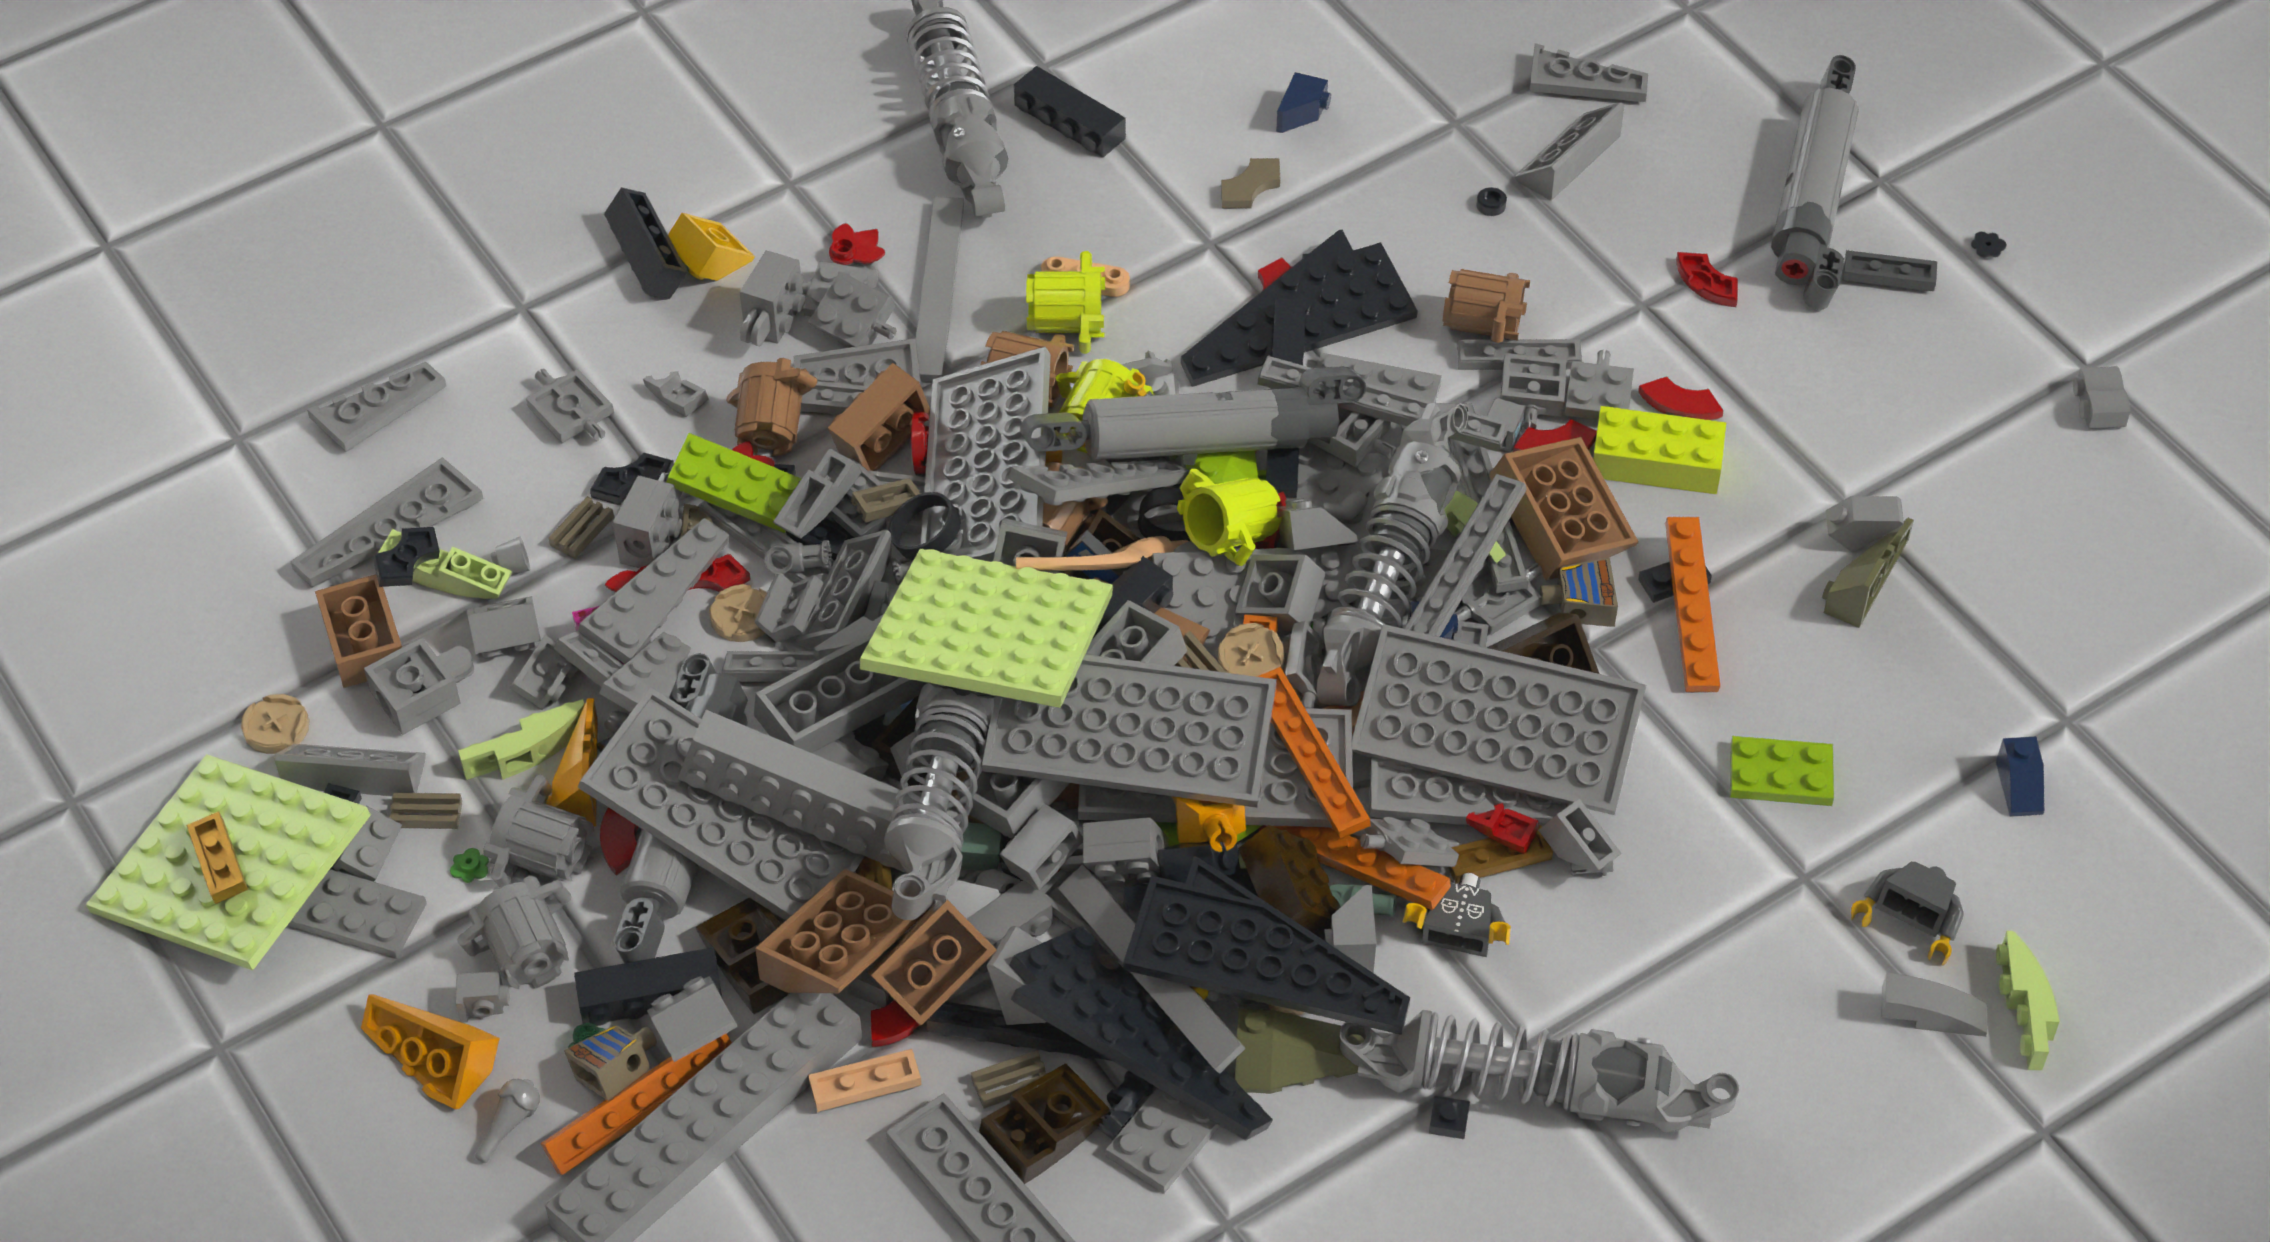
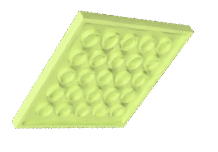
(988, 627)
(283, 844)

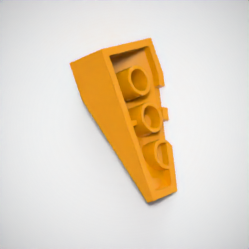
(576, 761)
(438, 1051)

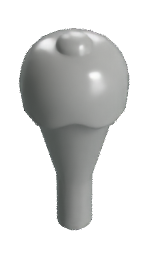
(516, 1101)

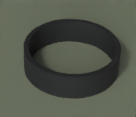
(1157, 498)
(914, 506)

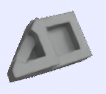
(1151, 366)
(677, 394)

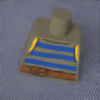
(1585, 591)
(611, 1059)

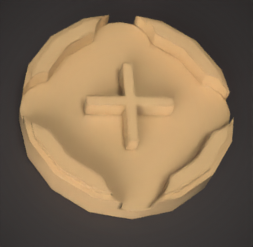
(735, 613)
(1250, 650)
(275, 723)

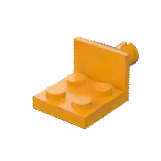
(1209, 821)

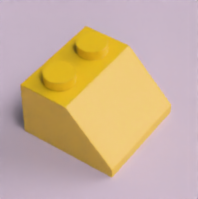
(708, 247)

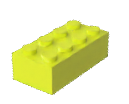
(1659, 449)

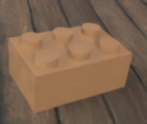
(879, 418)
(358, 626)
(931, 961)

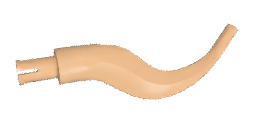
(1119, 559)

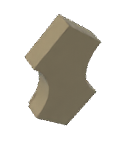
(1258, 177)

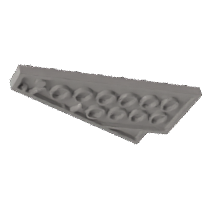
(1210, 586)

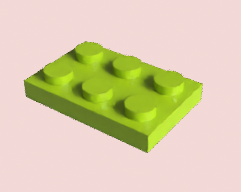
(1781, 771)

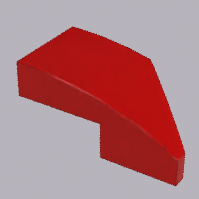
(1505, 827)

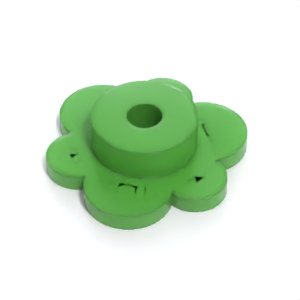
(469, 865)

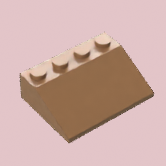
(1567, 506)
(831, 937)

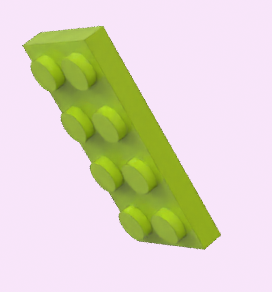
(731, 480)

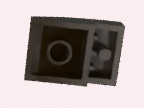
(734, 939)
(1044, 1122)

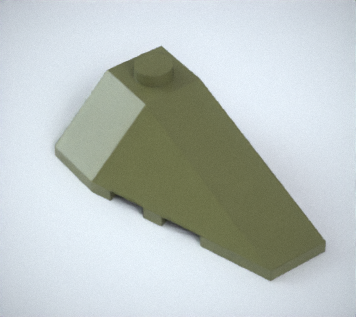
(1863, 578)
(1288, 1051)

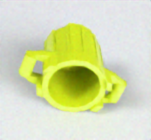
(1067, 302)
(1094, 381)
(1228, 514)

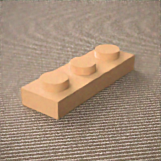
(864, 1080)

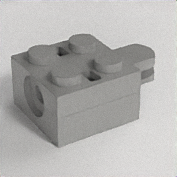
(771, 298)
(647, 521)
(417, 684)
(1120, 850)

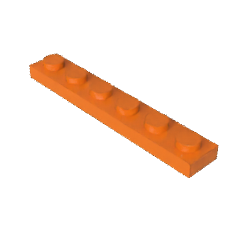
(1692, 604)
(1315, 759)
(1374, 866)
(626, 1109)

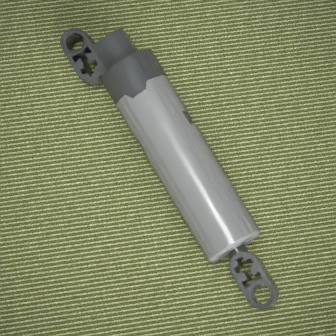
(1815, 187)
(1202, 420)
(658, 874)

